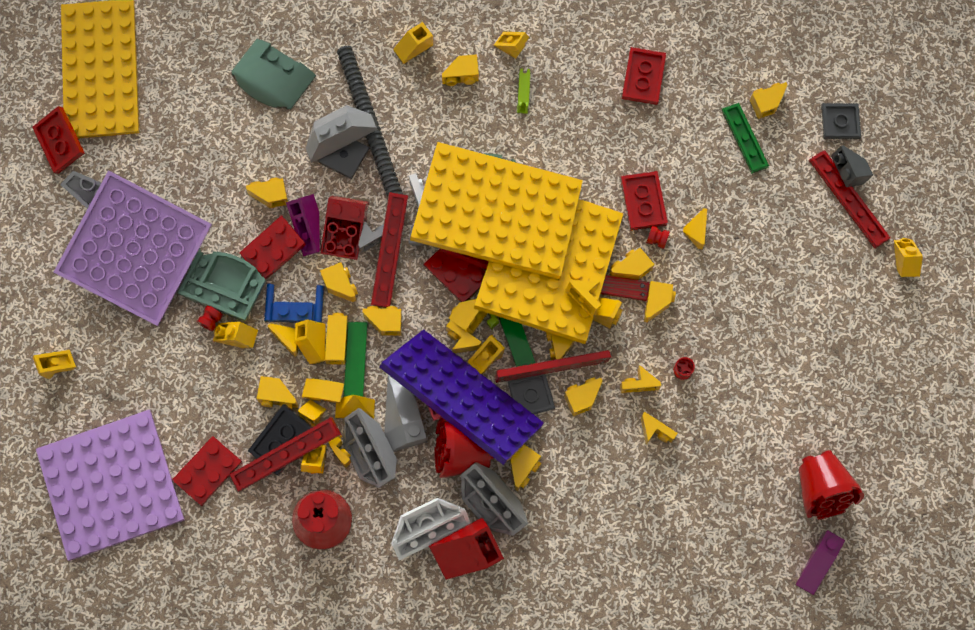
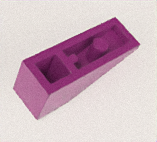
(306, 222)
(820, 561)

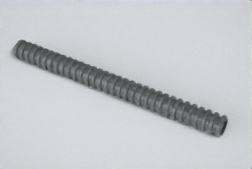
(363, 103)

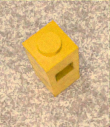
(336, 339)

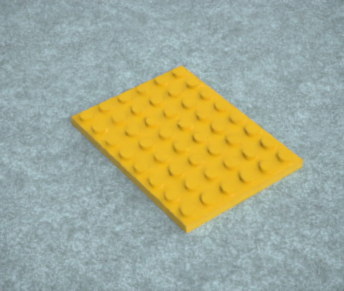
(497, 210)
(543, 300)

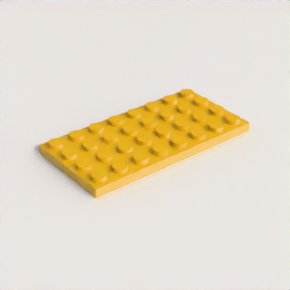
(100, 68)

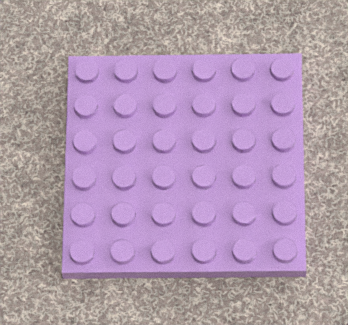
(133, 248)
(109, 485)

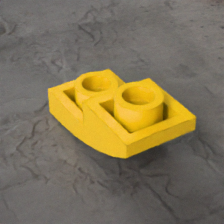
(323, 390)
(341, 454)

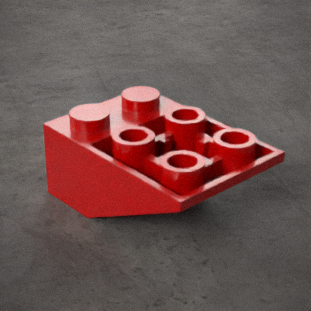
(343, 227)
(466, 550)

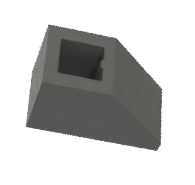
(851, 167)

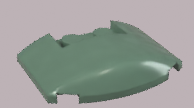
(272, 76)
(223, 283)

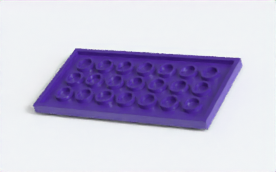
(462, 396)

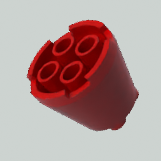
(455, 451)
(827, 486)
(324, 531)

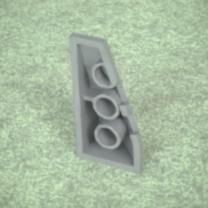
(81, 187)
(402, 418)

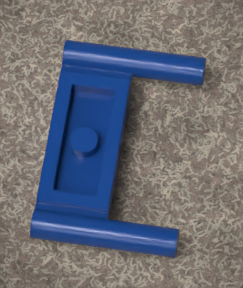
(293, 311)

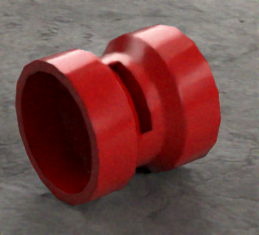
(658, 237)
(209, 318)
(684, 364)

